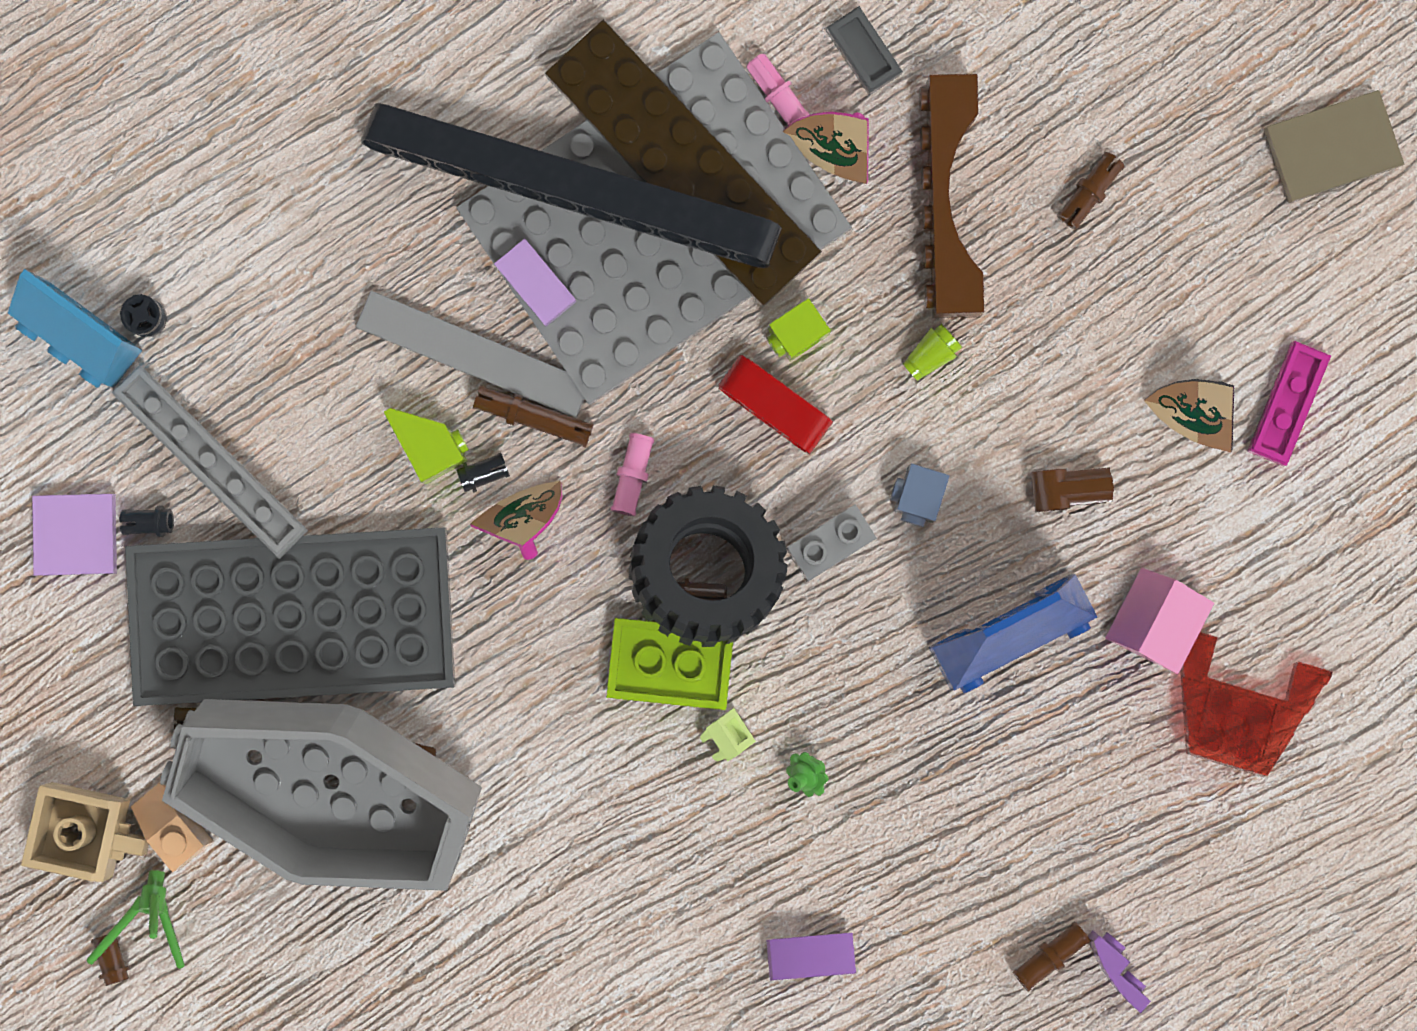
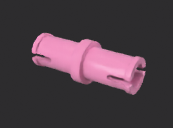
(632, 474)

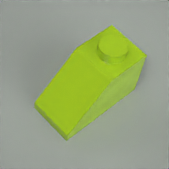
(428, 444)

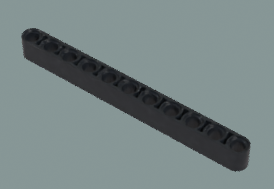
(572, 185)

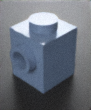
(919, 494)

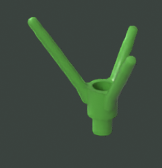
(150, 902)

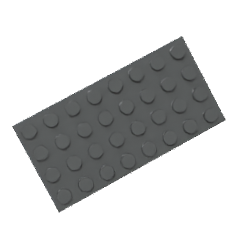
(316, 622)

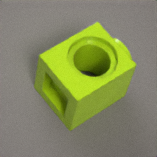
(797, 331)

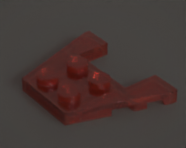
(1239, 724)

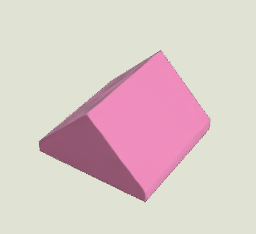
(1160, 620)

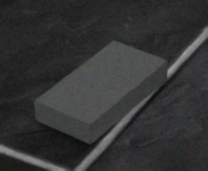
(864, 50)

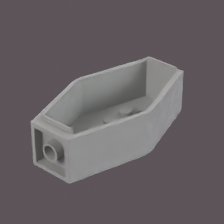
(297, 822)

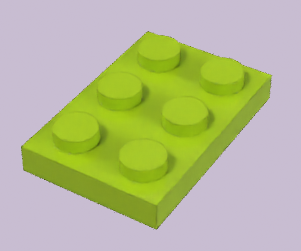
(663, 670)

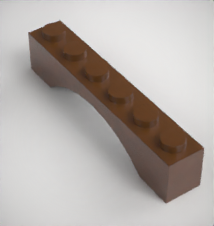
(955, 278)

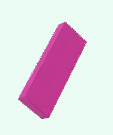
(1289, 403)

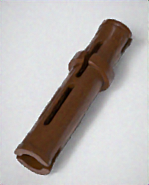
(531, 415)

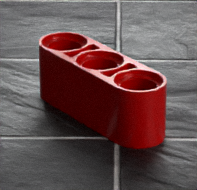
(775, 404)

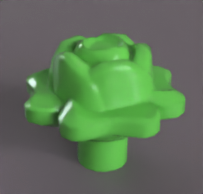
(806, 774)

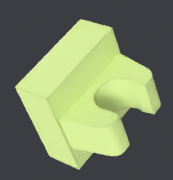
(729, 735)

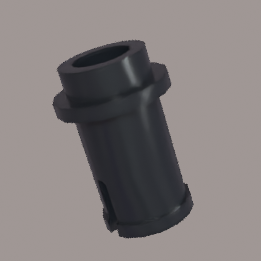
(481, 473)
(147, 521)

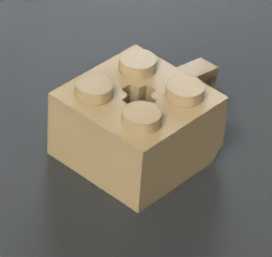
(101, 820)

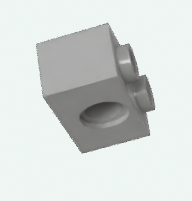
(831, 543)

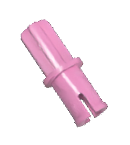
(776, 89)

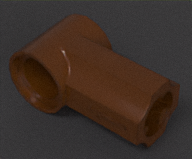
(1061, 489)

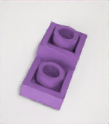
(811, 956)
(1109, 957)

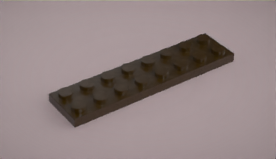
(673, 148)

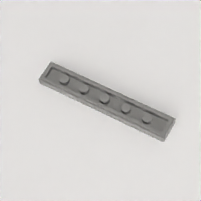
(470, 354)
(209, 461)

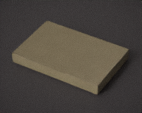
(1334, 146)

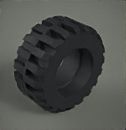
(723, 517)

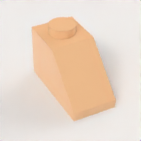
(168, 831)

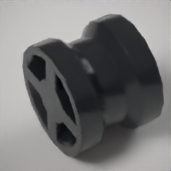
(135, 311)

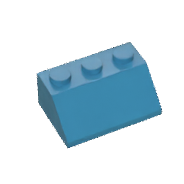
(71, 331)

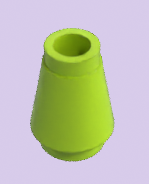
(932, 352)

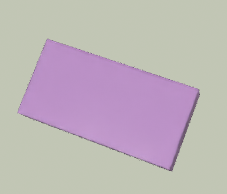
(535, 282)

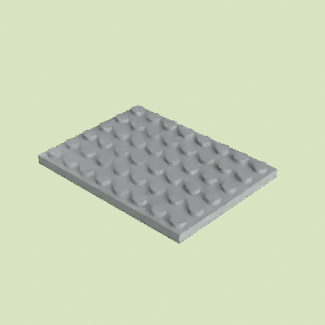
(636, 289)

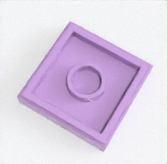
(74, 534)

